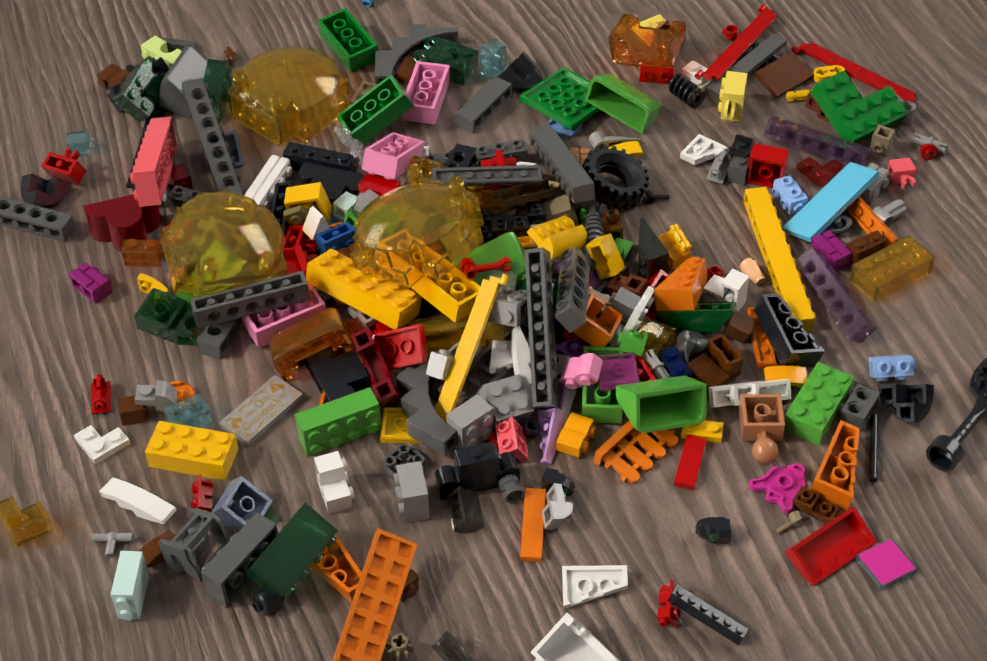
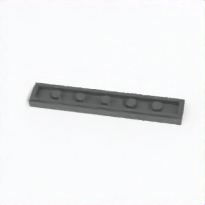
(752, 60)
(491, 175)

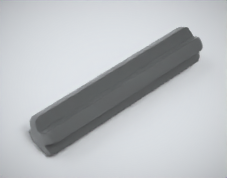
(178, 44)

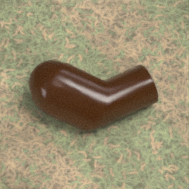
(230, 56)

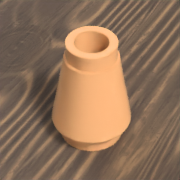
(752, 269)

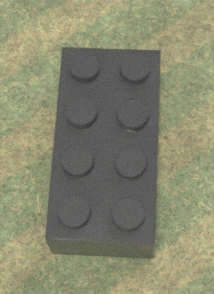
(225, 574)

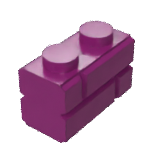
(833, 250)
(91, 282)

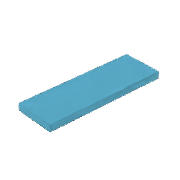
(830, 201)

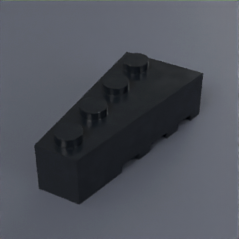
(786, 333)

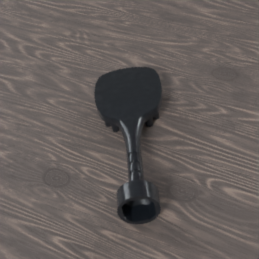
(946, 451)

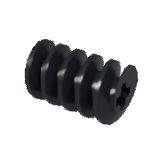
(686, 91)

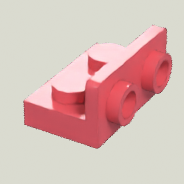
(512, 439)

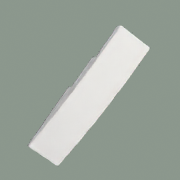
(521, 359)
(730, 394)
(138, 500)

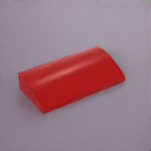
(831, 546)

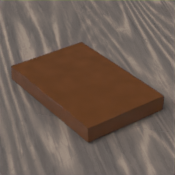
(783, 75)

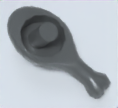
(839, 225)

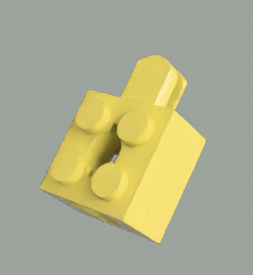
(732, 96)

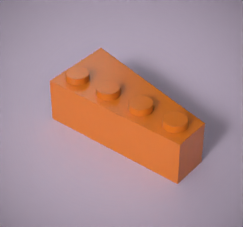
(682, 287)
(837, 471)
(338, 569)

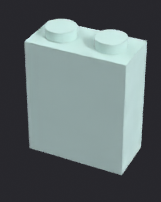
(130, 585)

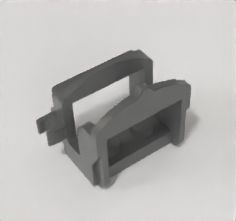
(189, 542)

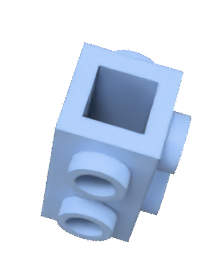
(789, 195)
(891, 366)

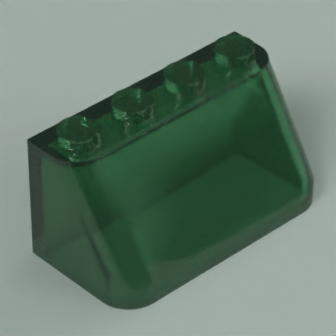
(292, 552)

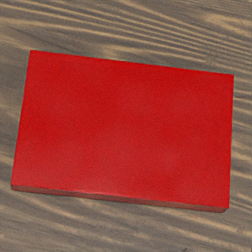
(403, 346)

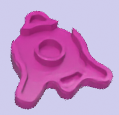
(781, 485)

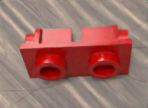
(656, 74)
(100, 395)
(202, 489)
(668, 613)

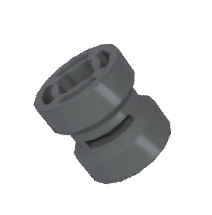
(510, 486)

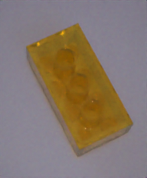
(891, 268)

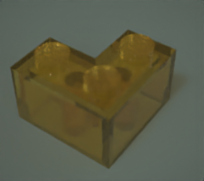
(658, 334)
(23, 524)

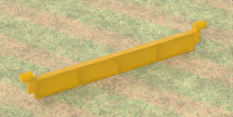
(468, 345)

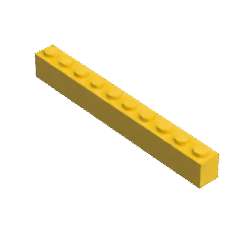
(777, 254)

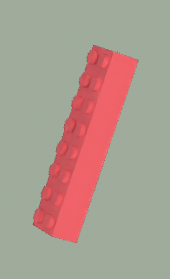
(154, 162)

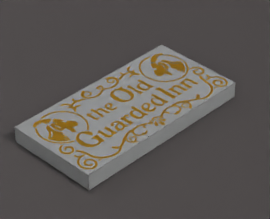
(261, 410)

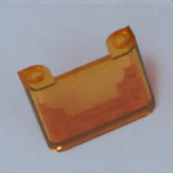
(648, 46)
(308, 338)

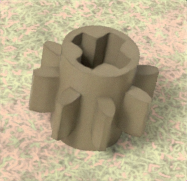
(400, 646)

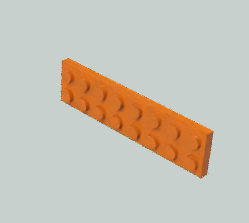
(376, 598)

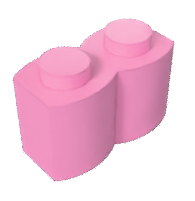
(581, 371)

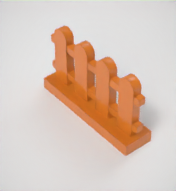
(627, 448)

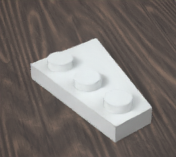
(640, 310)
(591, 582)

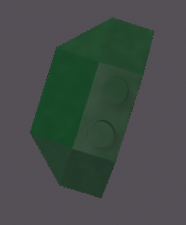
(705, 318)

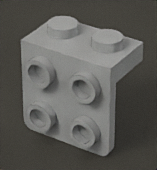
(507, 307)

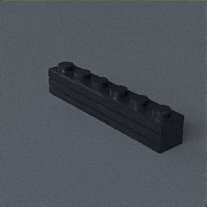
(707, 614)

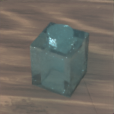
(80, 141)

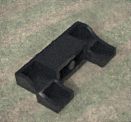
(519, 224)

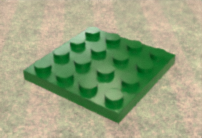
(561, 98)

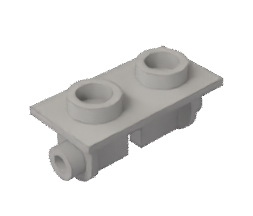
(719, 168)

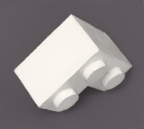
(728, 289)
(333, 482)

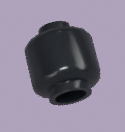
(266, 602)

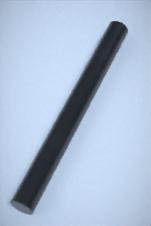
(873, 469)

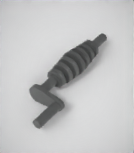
(593, 220)

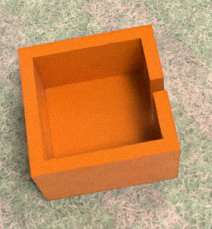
(598, 330)

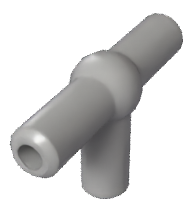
(111, 539)

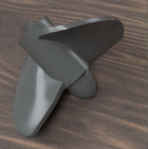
(691, 343)

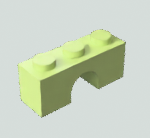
(158, 48)

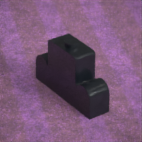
(333, 180)
(338, 374)
(475, 469)

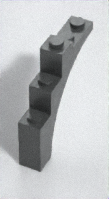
(389, 61)
(423, 420)

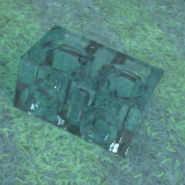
(492, 58)
(189, 412)

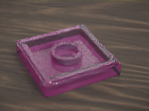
(618, 370)

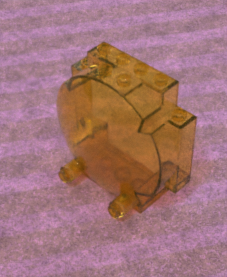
(288, 94)
(417, 230)
(222, 244)

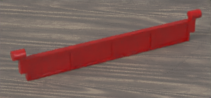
(740, 45)
(854, 70)

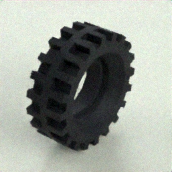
(622, 166)

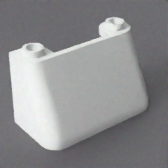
(571, 642)

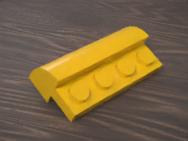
(558, 236)

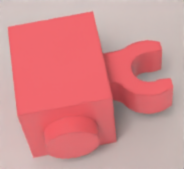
(902, 172)

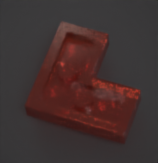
(817, 173)

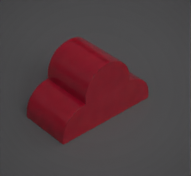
(121, 220)

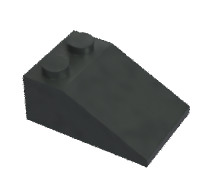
(651, 252)

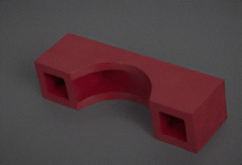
(379, 373)

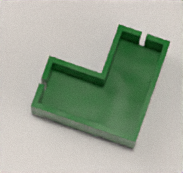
(853, 115)

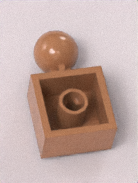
(762, 422)

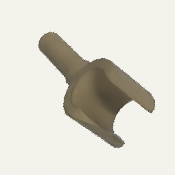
(795, 521)

